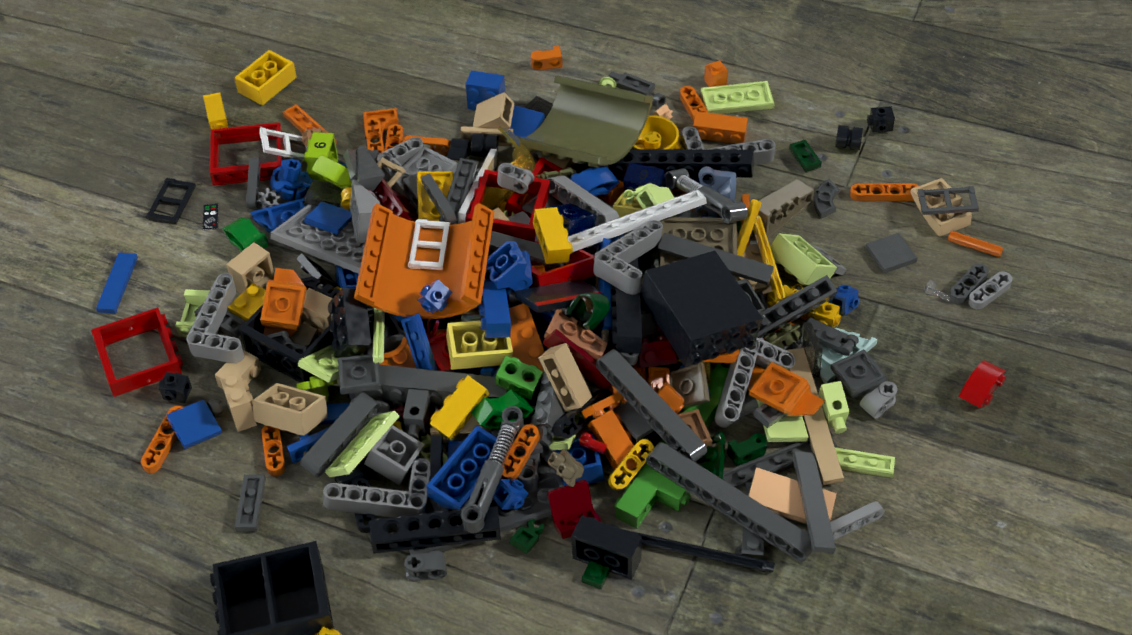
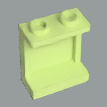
(194, 300)

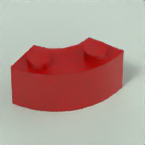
(982, 384)

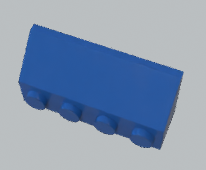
(458, 476)

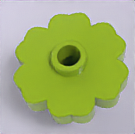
(317, 386)

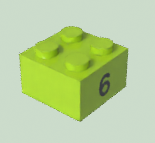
(318, 145)

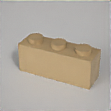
(565, 377)

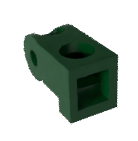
(748, 449)

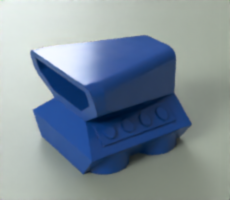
(510, 267)

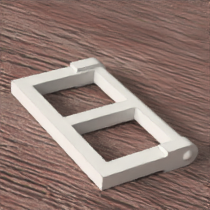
(286, 136)
(422, 223)

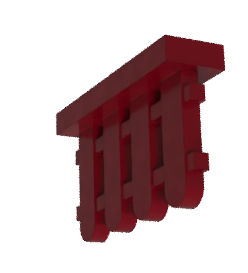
(394, 201)

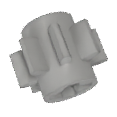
(268, 194)

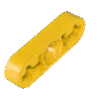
(617, 472)

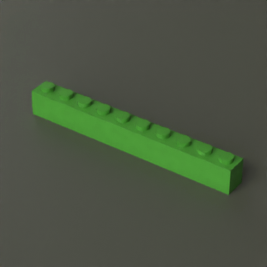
(642, 493)

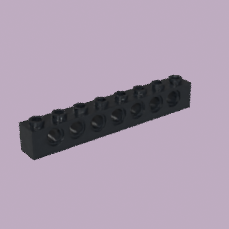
(690, 159)

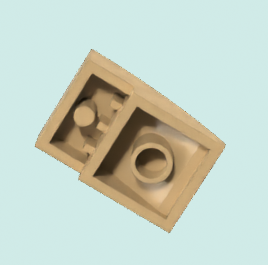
(942, 223)

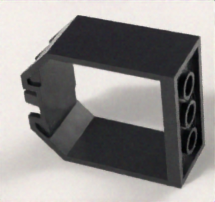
(276, 354)

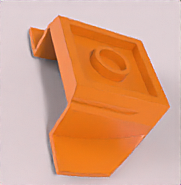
(283, 303)
(783, 390)

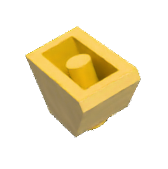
(215, 111)

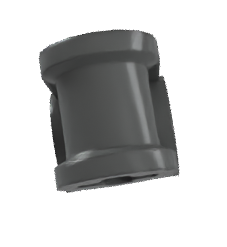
(426, 565)

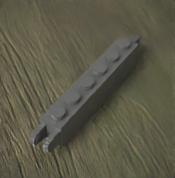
(547, 409)

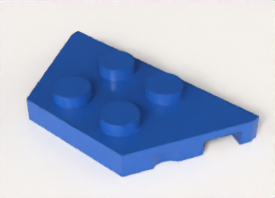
(274, 216)

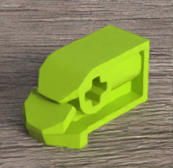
(332, 172)

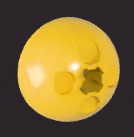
(658, 134)

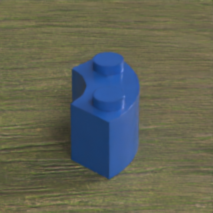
(596, 180)

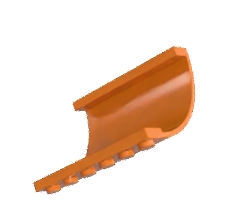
(395, 288)

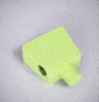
(835, 406)

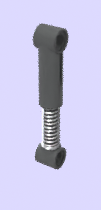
(728, 209)
(491, 471)

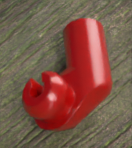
(587, 442)

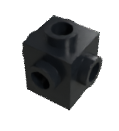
(881, 119)
(175, 387)

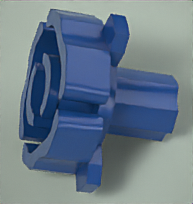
(289, 179)

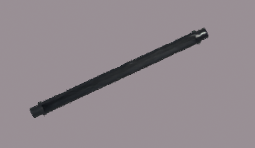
(707, 553)

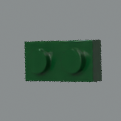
(805, 155)

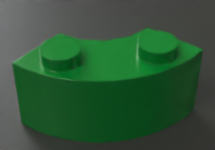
(244, 233)
(489, 411)

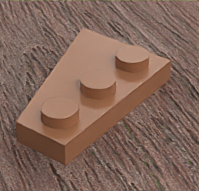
(583, 338)

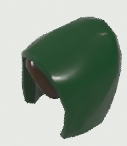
(589, 308)

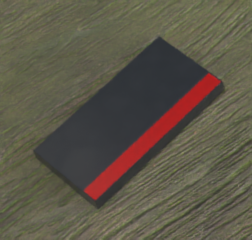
(553, 295)

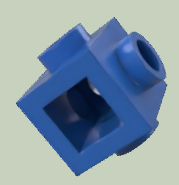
(434, 296)
(846, 298)
(510, 494)

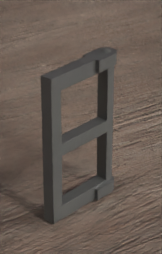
(948, 209)

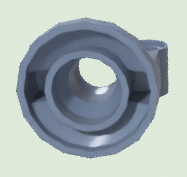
(722, 182)

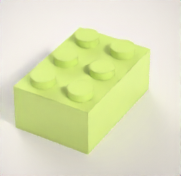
(801, 259)

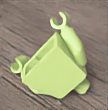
(649, 195)

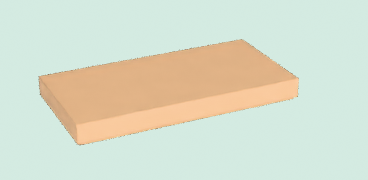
(783, 495)

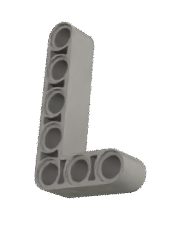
(763, 149)
(400, 155)
(570, 192)
(613, 260)
(202, 336)
(749, 358)
(385, 497)

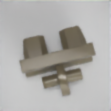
(566, 466)

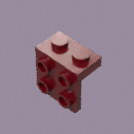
(656, 352)
(569, 505)

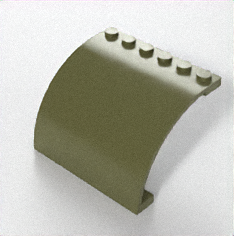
(590, 123)

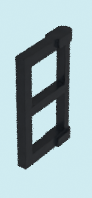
(152, 216)

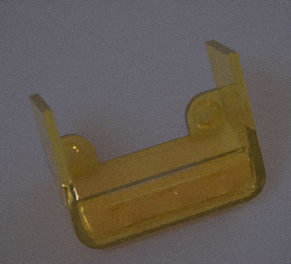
(523, 159)

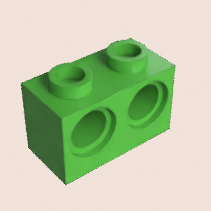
(516, 381)

